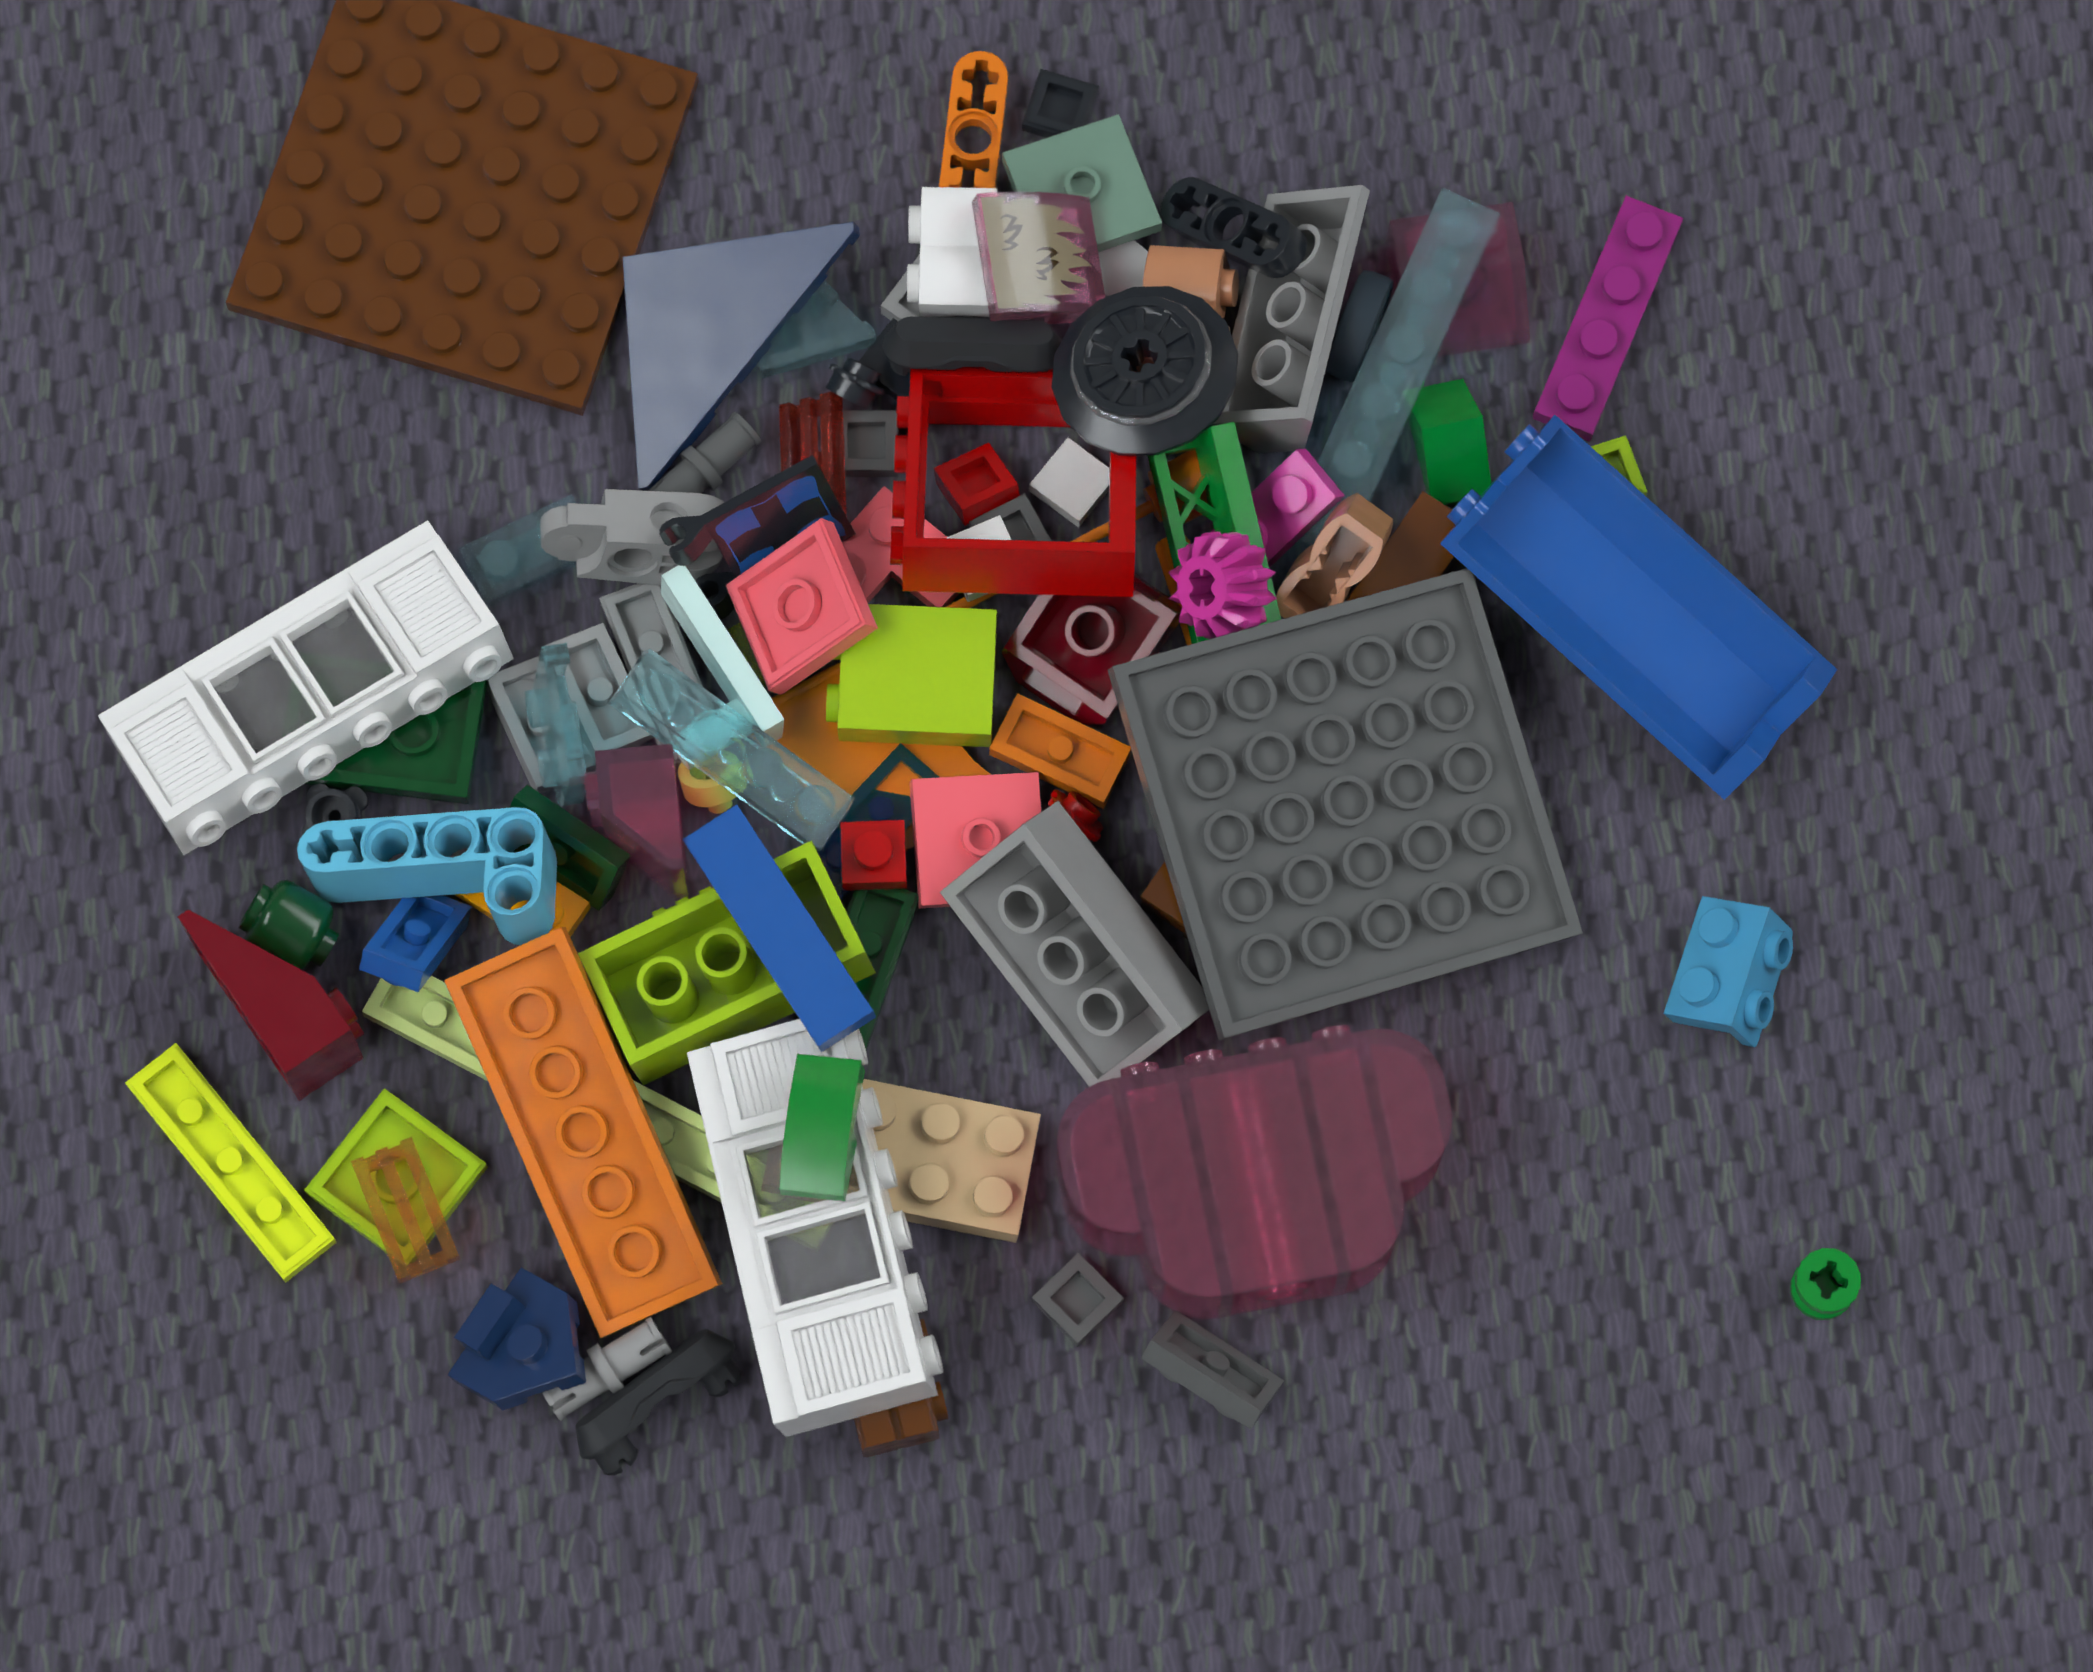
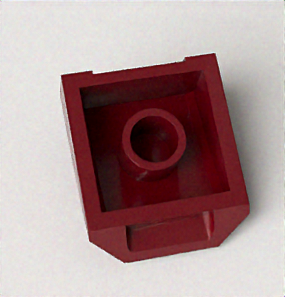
(1073, 640)

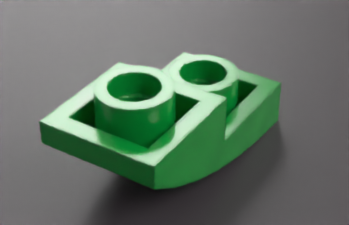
(820, 1127)

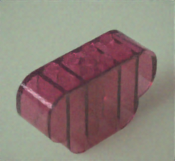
(1256, 1168)

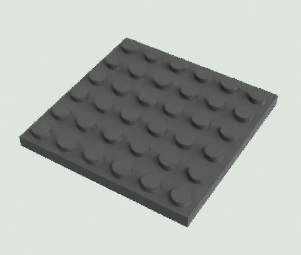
(1344, 802)

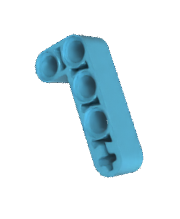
(351, 856)

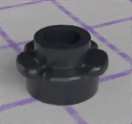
(855, 383)

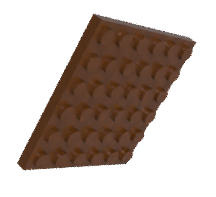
(464, 195)

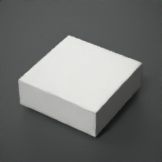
(1072, 482)

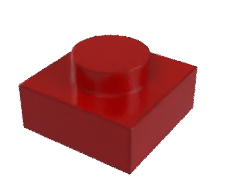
(976, 482)
(873, 855)

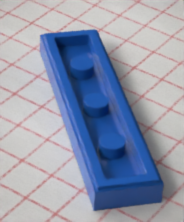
(779, 928)

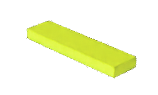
(231, 1162)

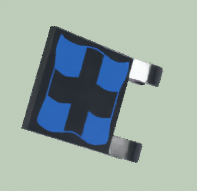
(755, 525)

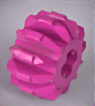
(1221, 584)

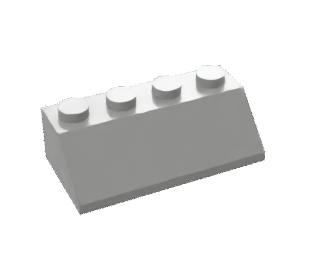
(1291, 321)
(1076, 946)

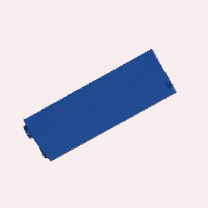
(1637, 605)

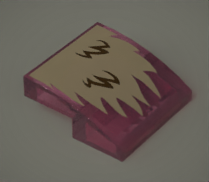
(1037, 255)

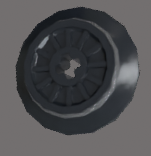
(1165, 401)

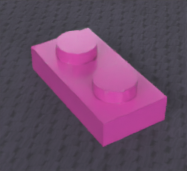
(1292, 502)

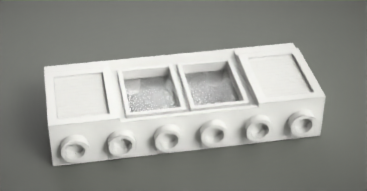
(306, 687)
(815, 1274)

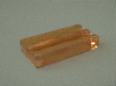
(385, 1160)

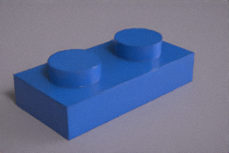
(415, 940)

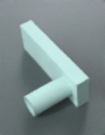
(719, 653)

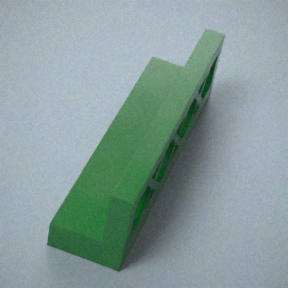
(1227, 494)

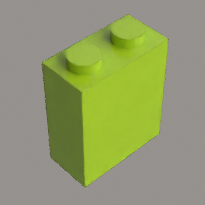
(918, 678)

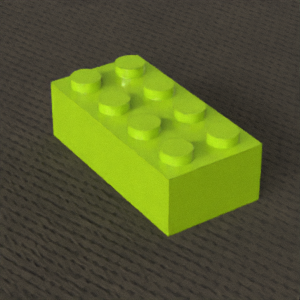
(697, 978)

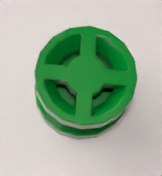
(1820, 1296)

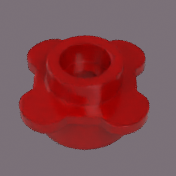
(1081, 811)

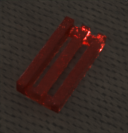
(800, 438)

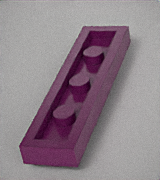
(1608, 316)

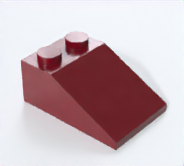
(286, 1009)

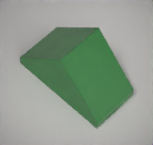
(1450, 442)

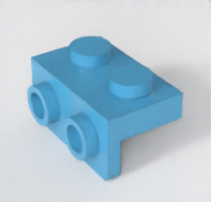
(1730, 969)

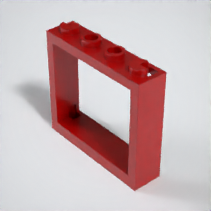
(989, 565)

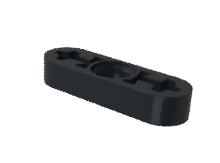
(1243, 246)

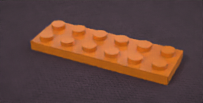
(583, 1132)

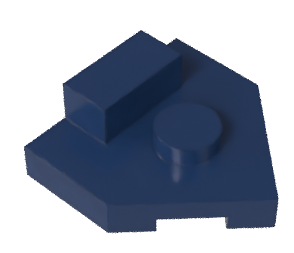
(519, 1343)

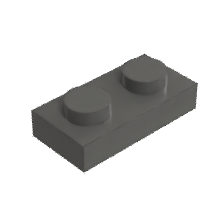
(1212, 1369)

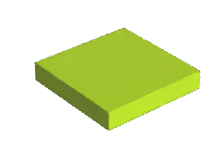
(385, 1123)

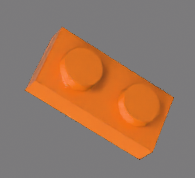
(1060, 750)

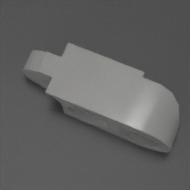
(622, 535)

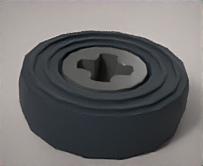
(1359, 324)

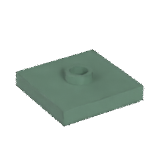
(1093, 164)

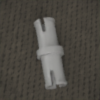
(610, 1366)

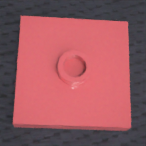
(801, 606)
(963, 821)

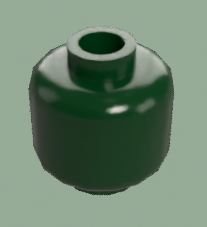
(290, 924)

